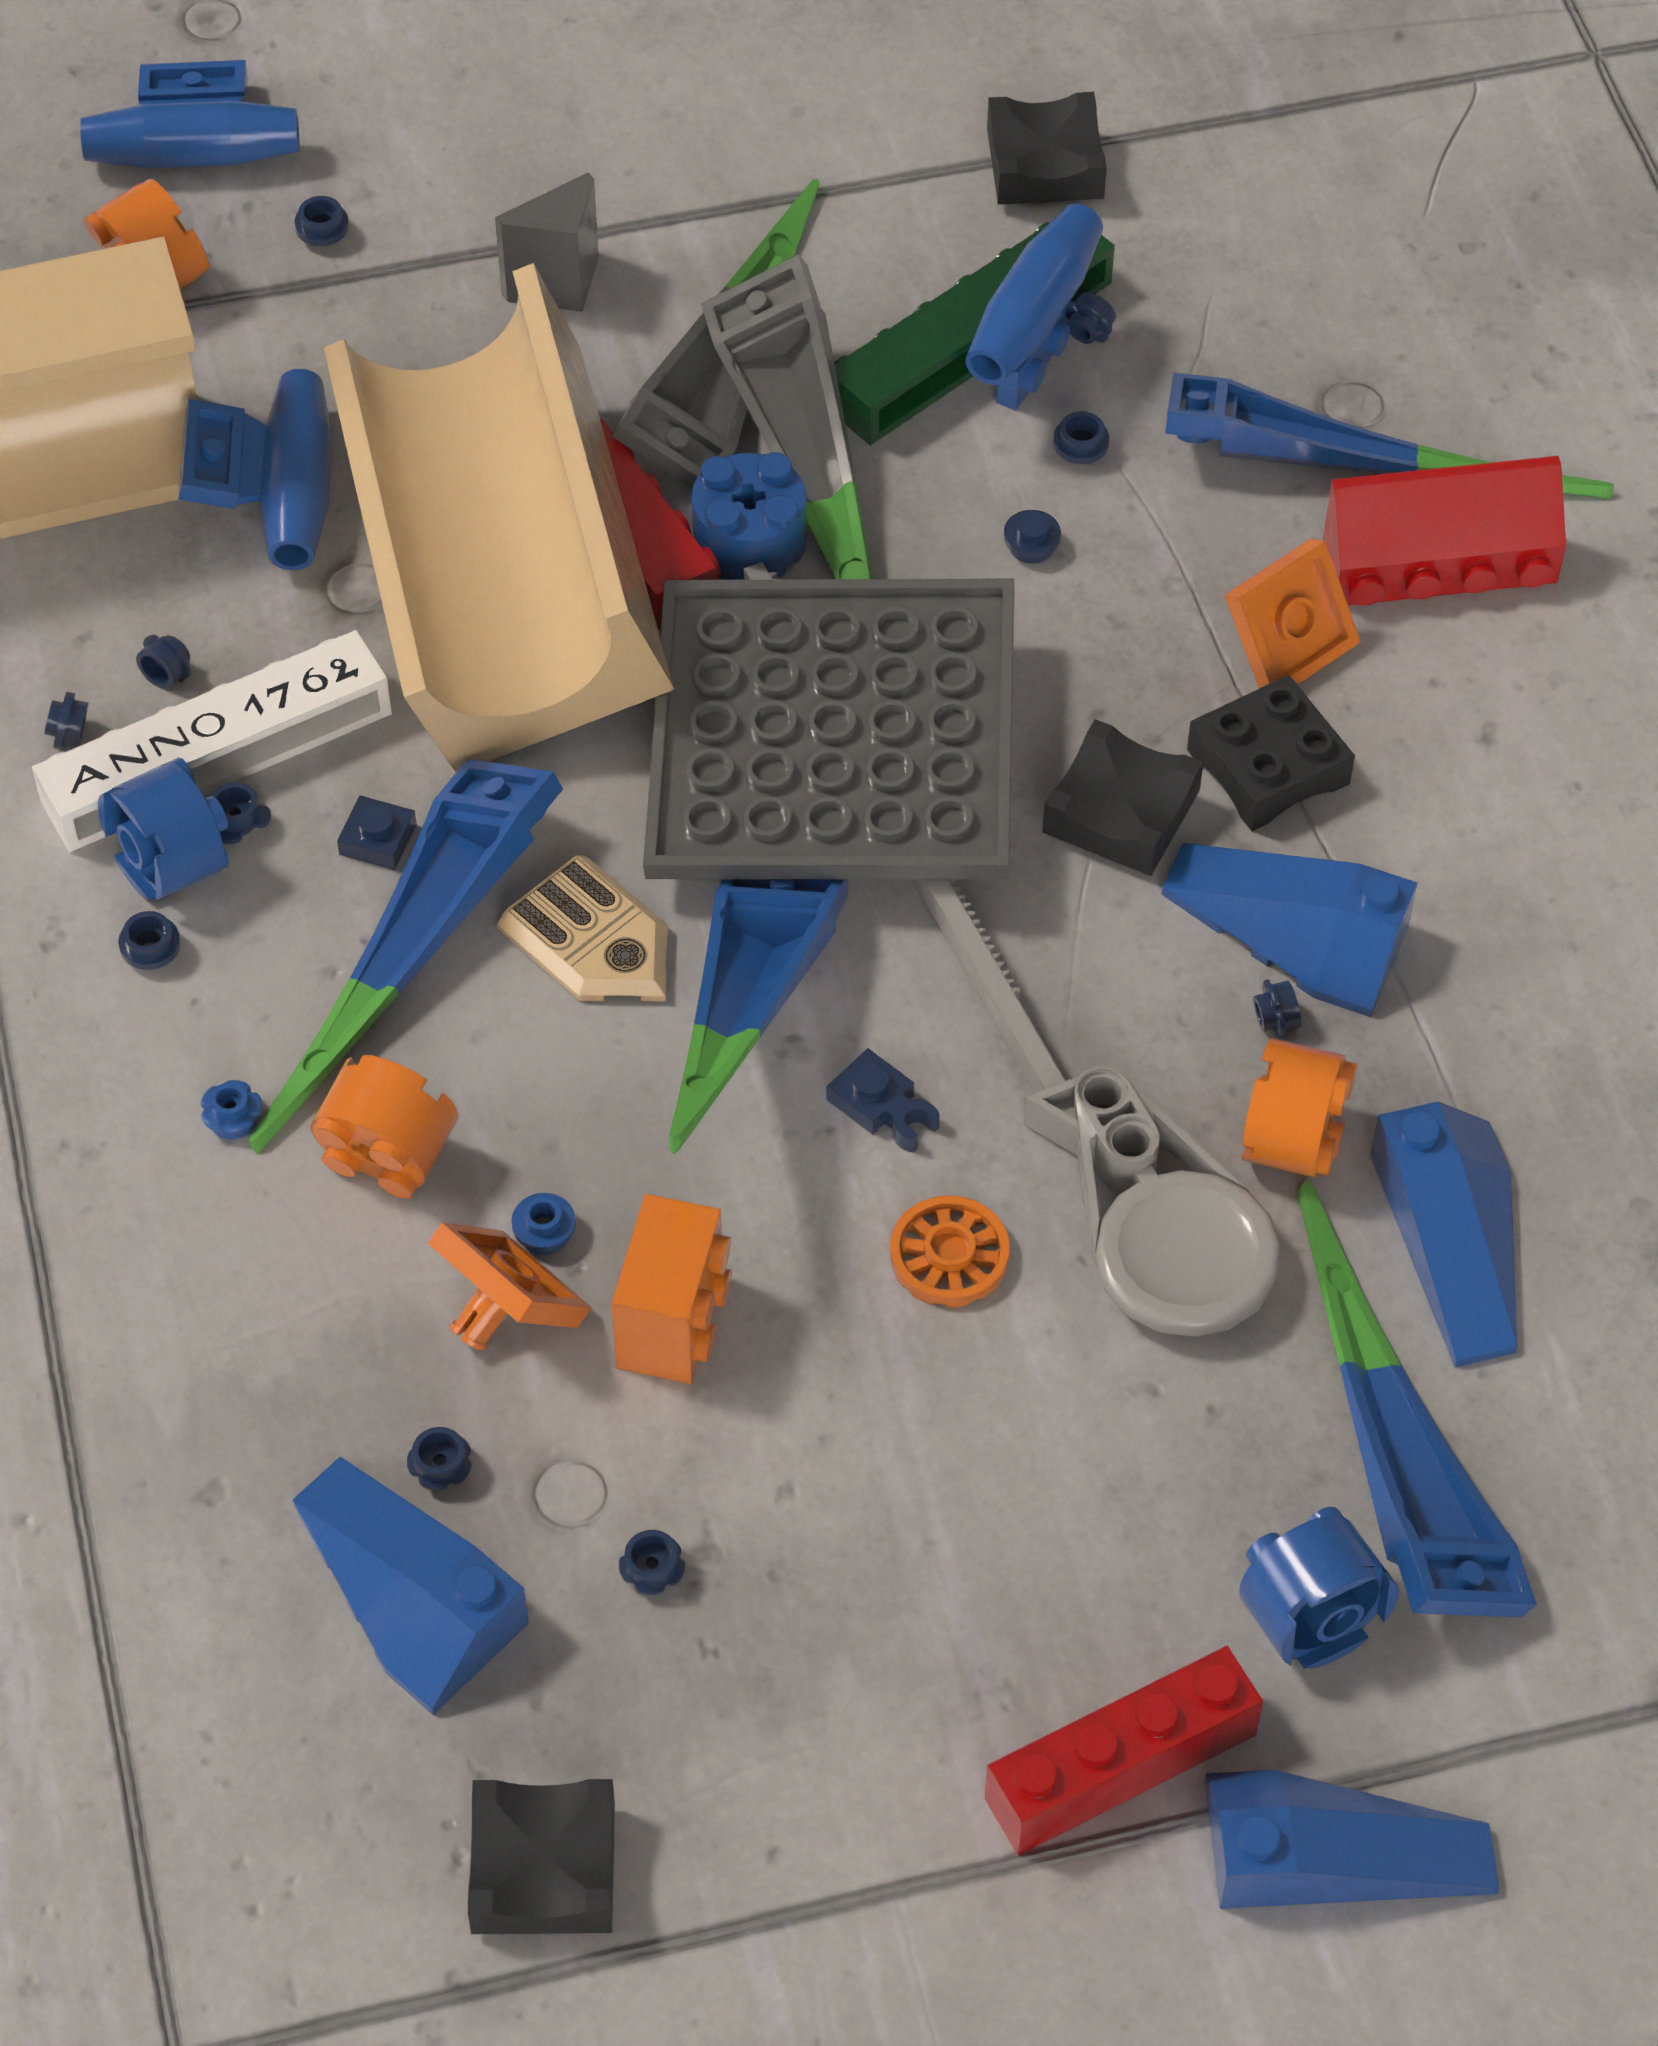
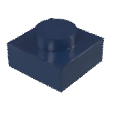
(377, 832)

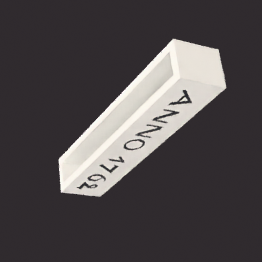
(222, 732)

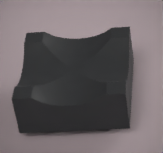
(1046, 149)
(1270, 751)
(1122, 799)
(541, 1858)

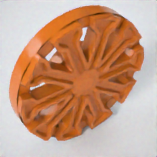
(949, 1251)

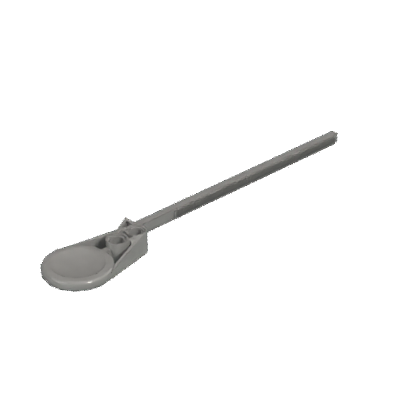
(1174, 1246)

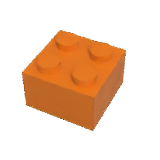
(670, 1289)

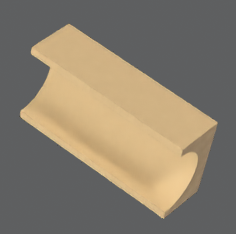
(91, 386)
(499, 537)

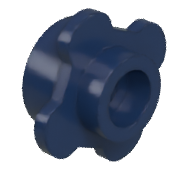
(242, 799)

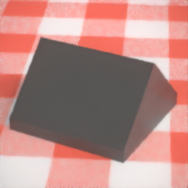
(558, 237)

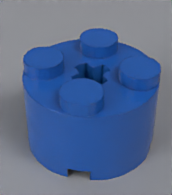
(750, 512)
(164, 830)
(1316, 1589)

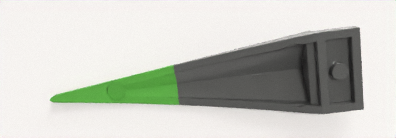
(785, 371)
(690, 401)

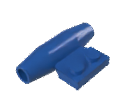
(190, 119)
(1028, 310)
(282, 464)

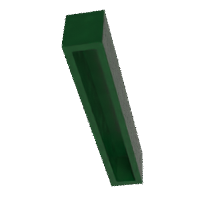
(927, 351)

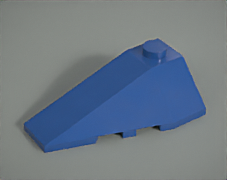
(1312, 917)
(1456, 1221)
(412, 1583)
(1320, 1843)

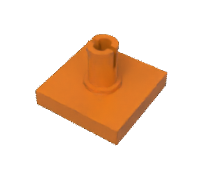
(1293, 615)
(507, 1283)

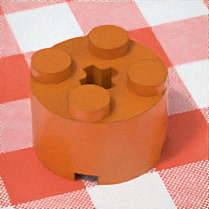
(148, 214)
(1296, 1107)
(383, 1124)

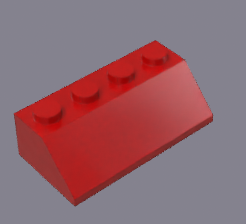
(1447, 530)

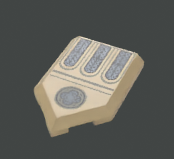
(590, 934)

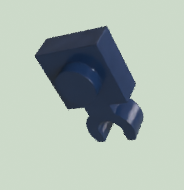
(878, 1095)

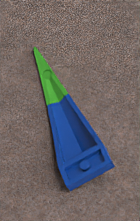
(1276, 431)
(463, 849)
(756, 956)
(1426, 1506)

